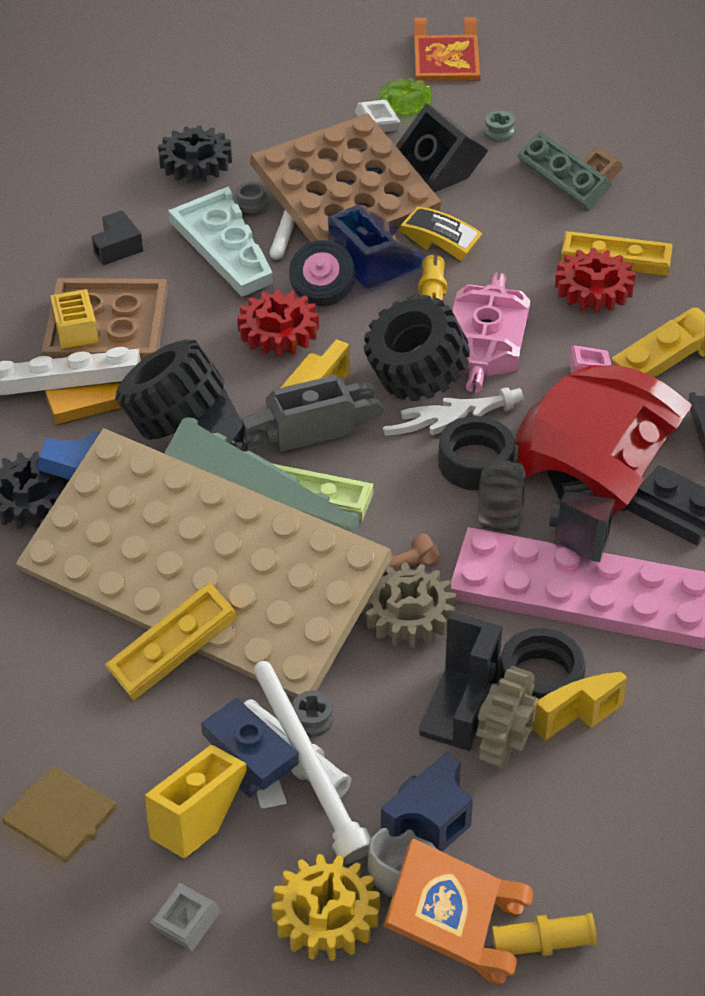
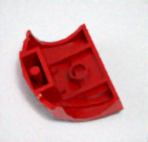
(600, 428)

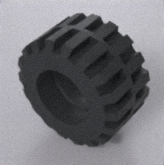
(427, 367)
(169, 387)

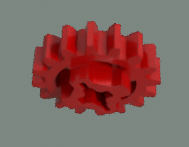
(595, 280)
(278, 323)

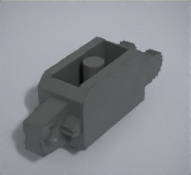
(312, 413)

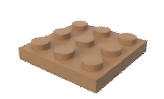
(125, 313)

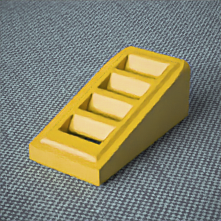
(74, 319)

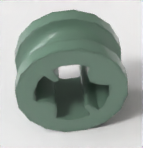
(499, 126)

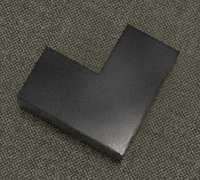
(118, 240)

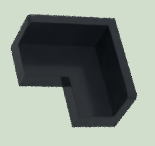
(469, 672)

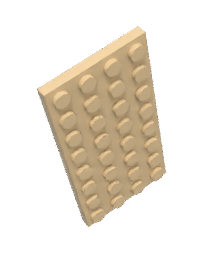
(153, 530)

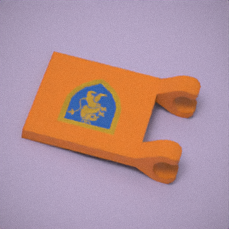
(451, 906)

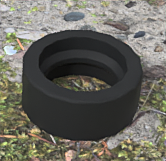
(472, 431)
(548, 645)

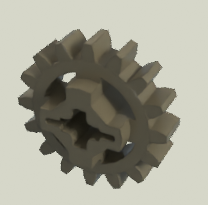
(409, 605)
(507, 717)

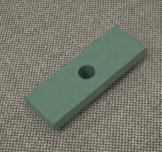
(564, 170)

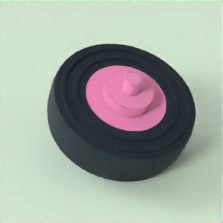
(322, 272)

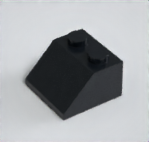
(440, 149)

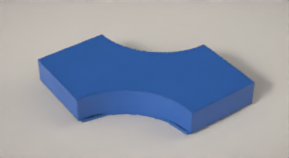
(64, 457)

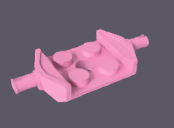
(496, 344)

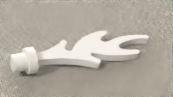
(452, 410)

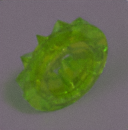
(416, 95)

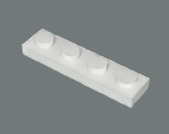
(66, 372)

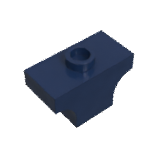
(251, 740)
(431, 805)

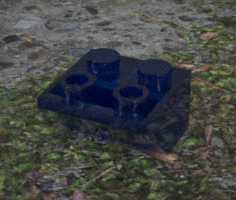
(374, 244)

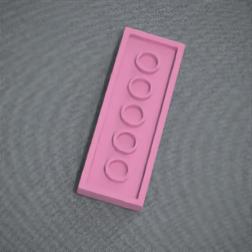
(563, 586)

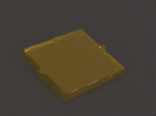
(59, 814)

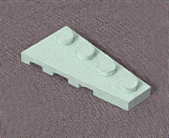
(222, 237)

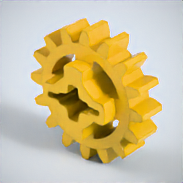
(340, 919)

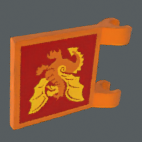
(446, 55)

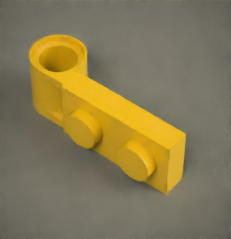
(666, 344)

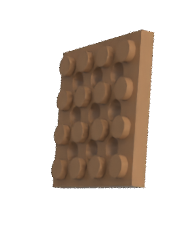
(321, 175)

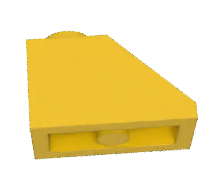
(193, 801)

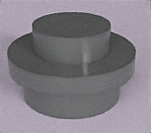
(251, 198)

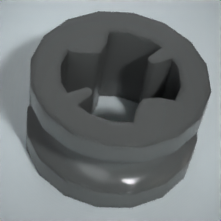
(314, 701)

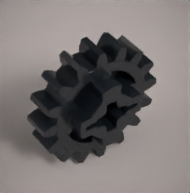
(195, 153)
(26, 492)

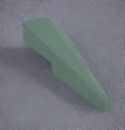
(215, 455)

